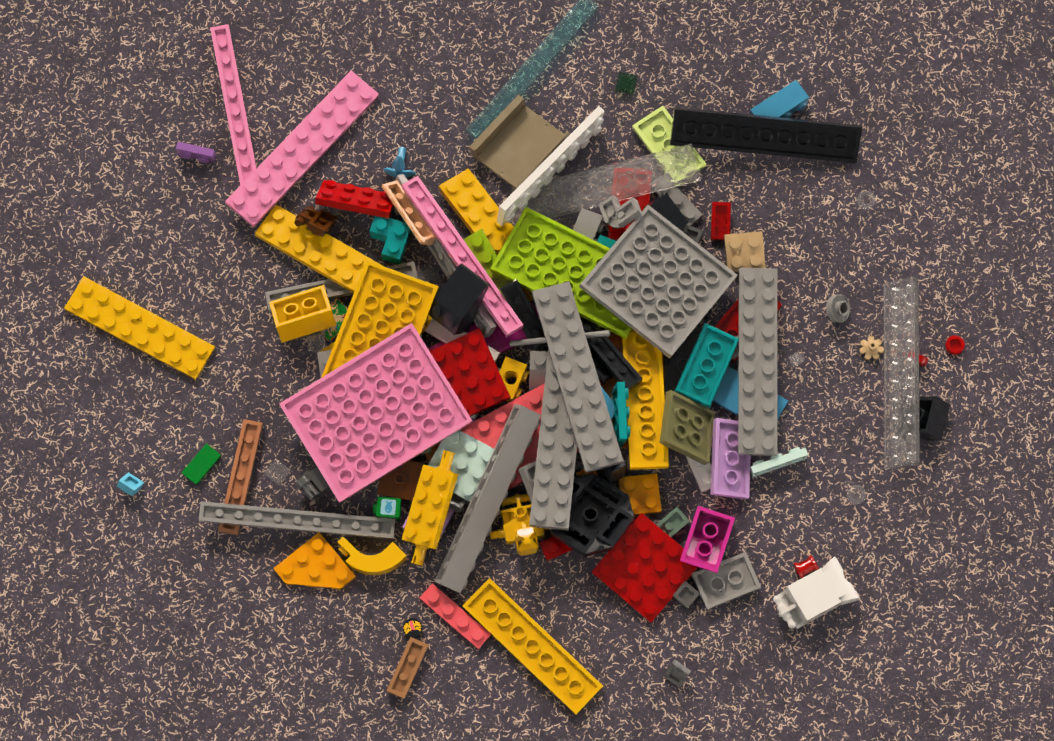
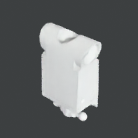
(815, 595)

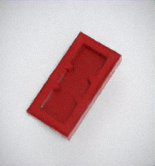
(720, 220)

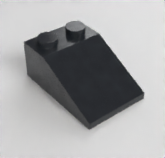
(459, 300)

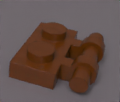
(317, 221)

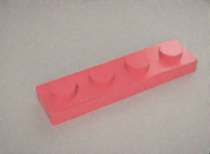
(455, 616)

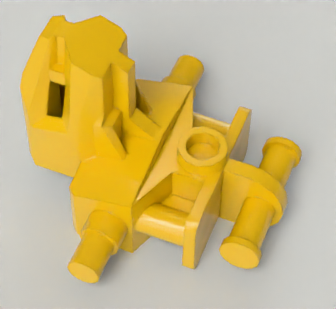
(517, 527)

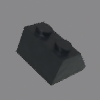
(932, 417)

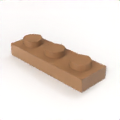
(407, 668)

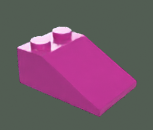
(707, 539)

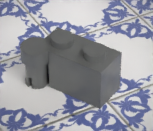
(313, 484)

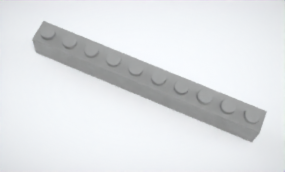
(488, 498)

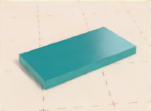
(706, 365)

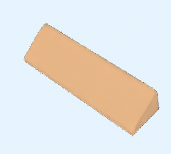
(409, 213)

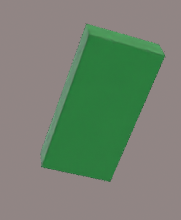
(201, 464)

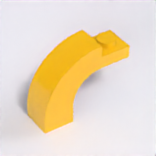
(376, 564)

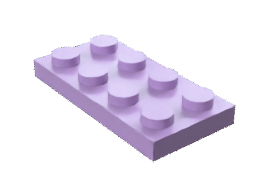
(729, 470)

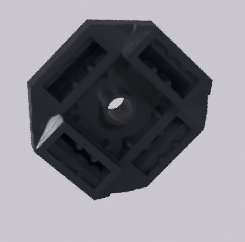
(611, 513)

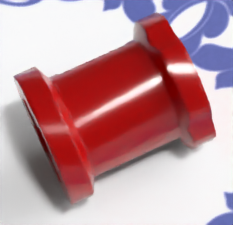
(805, 567)

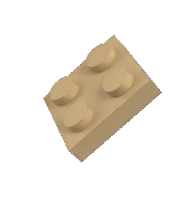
(744, 250)

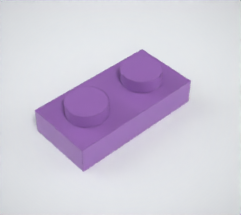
(201, 153)

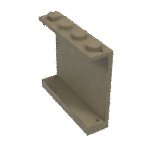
(516, 143)

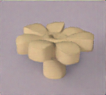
(871, 348)

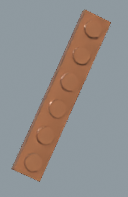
(242, 469)

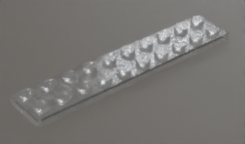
(621, 179)
(901, 374)

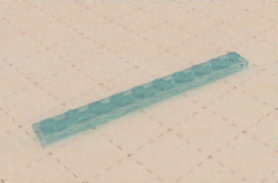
(534, 65)

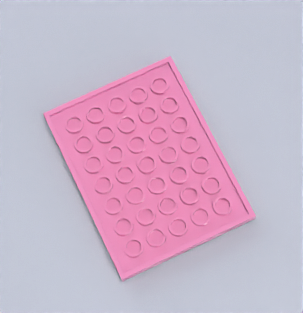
(375, 412)

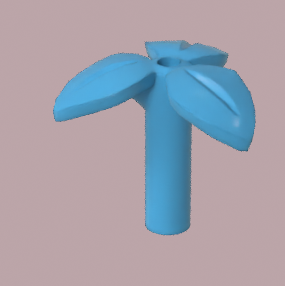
(399, 165)

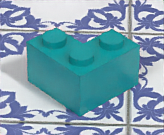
(394, 234)

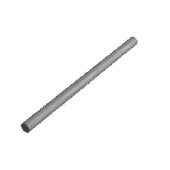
(543, 340)

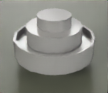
(838, 308)

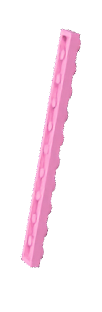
(233, 101)
(460, 253)

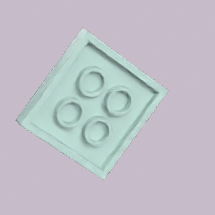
(468, 462)

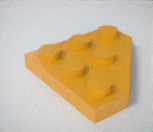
(315, 566)

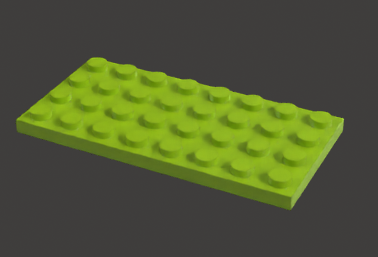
(549, 254)

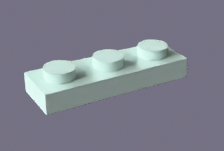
(779, 461)

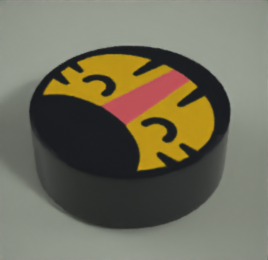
(412, 628)

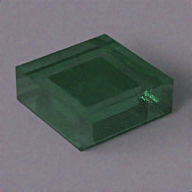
(626, 83)

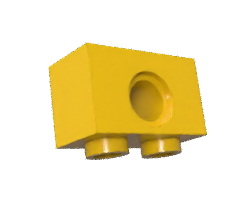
(517, 370)

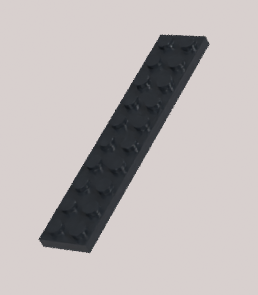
(765, 135)

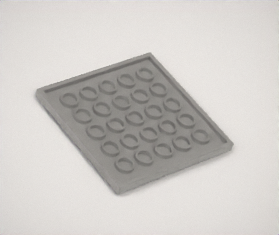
(658, 281)

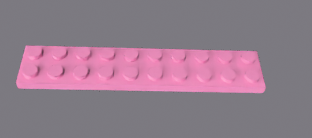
(302, 149)

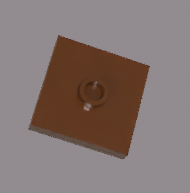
(401, 481)

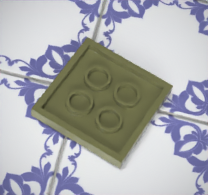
(687, 427)

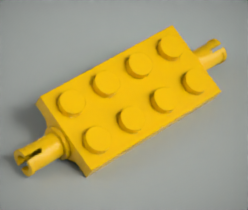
(430, 507)

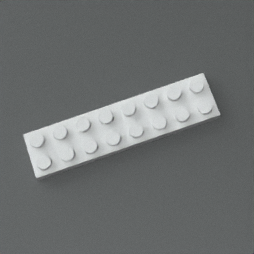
(554, 163)

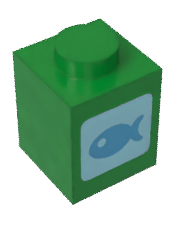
(388, 508)

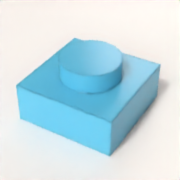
(130, 484)

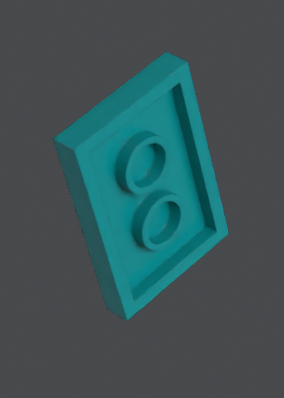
(619, 396)

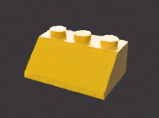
(302, 313)

